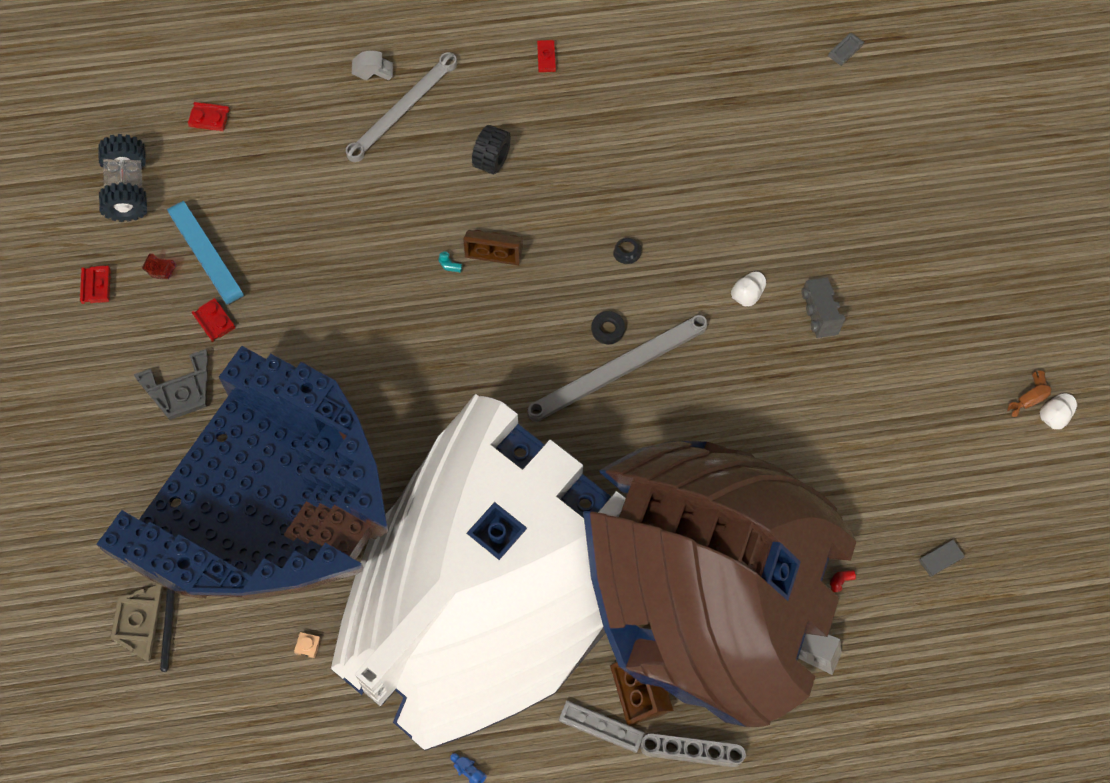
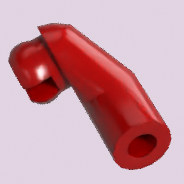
(839, 578)

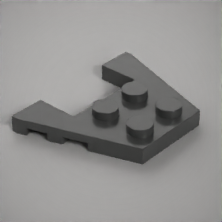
(180, 394)

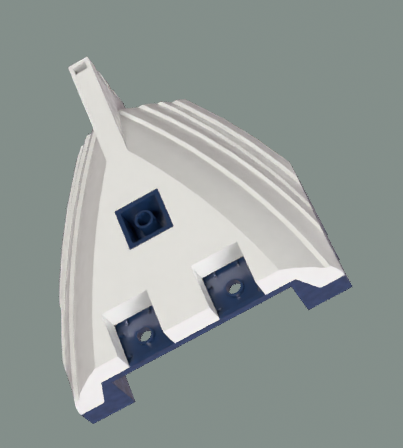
(478, 584)

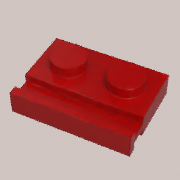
(208, 116)
(95, 284)
(213, 320)

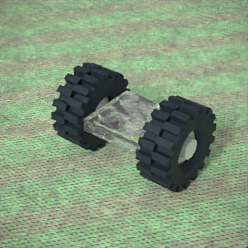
(122, 166)

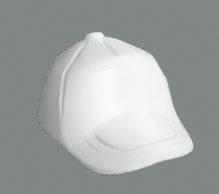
(749, 288)
(1058, 411)

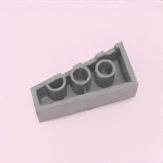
(821, 652)

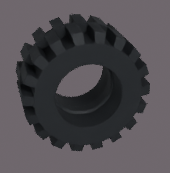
(491, 149)

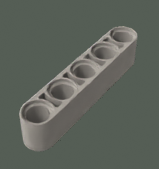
(702, 746)

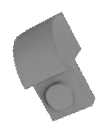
(371, 63)

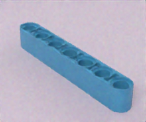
(205, 252)

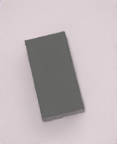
(845, 49)
(941, 558)

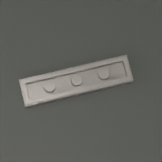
(601, 726)

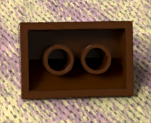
(493, 247)
(640, 700)

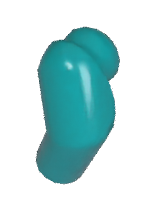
(447, 264)

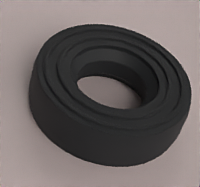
(608, 316)

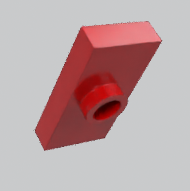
(546, 56)

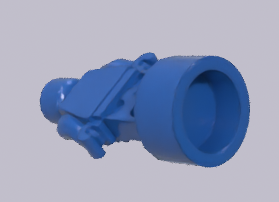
(466, 767)

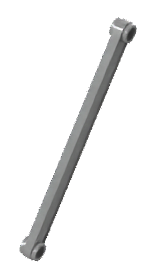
(617, 368)

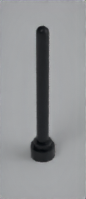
(167, 632)

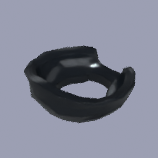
(627, 258)

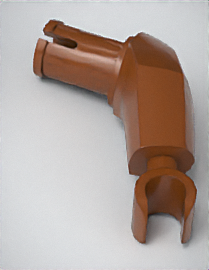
(1034, 396)

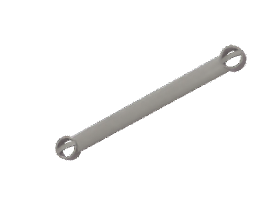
(401, 107)

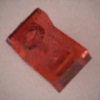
(158, 268)

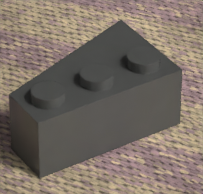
(822, 308)

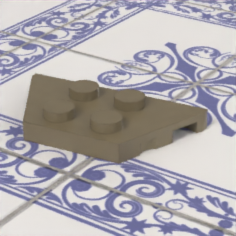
(137, 621)

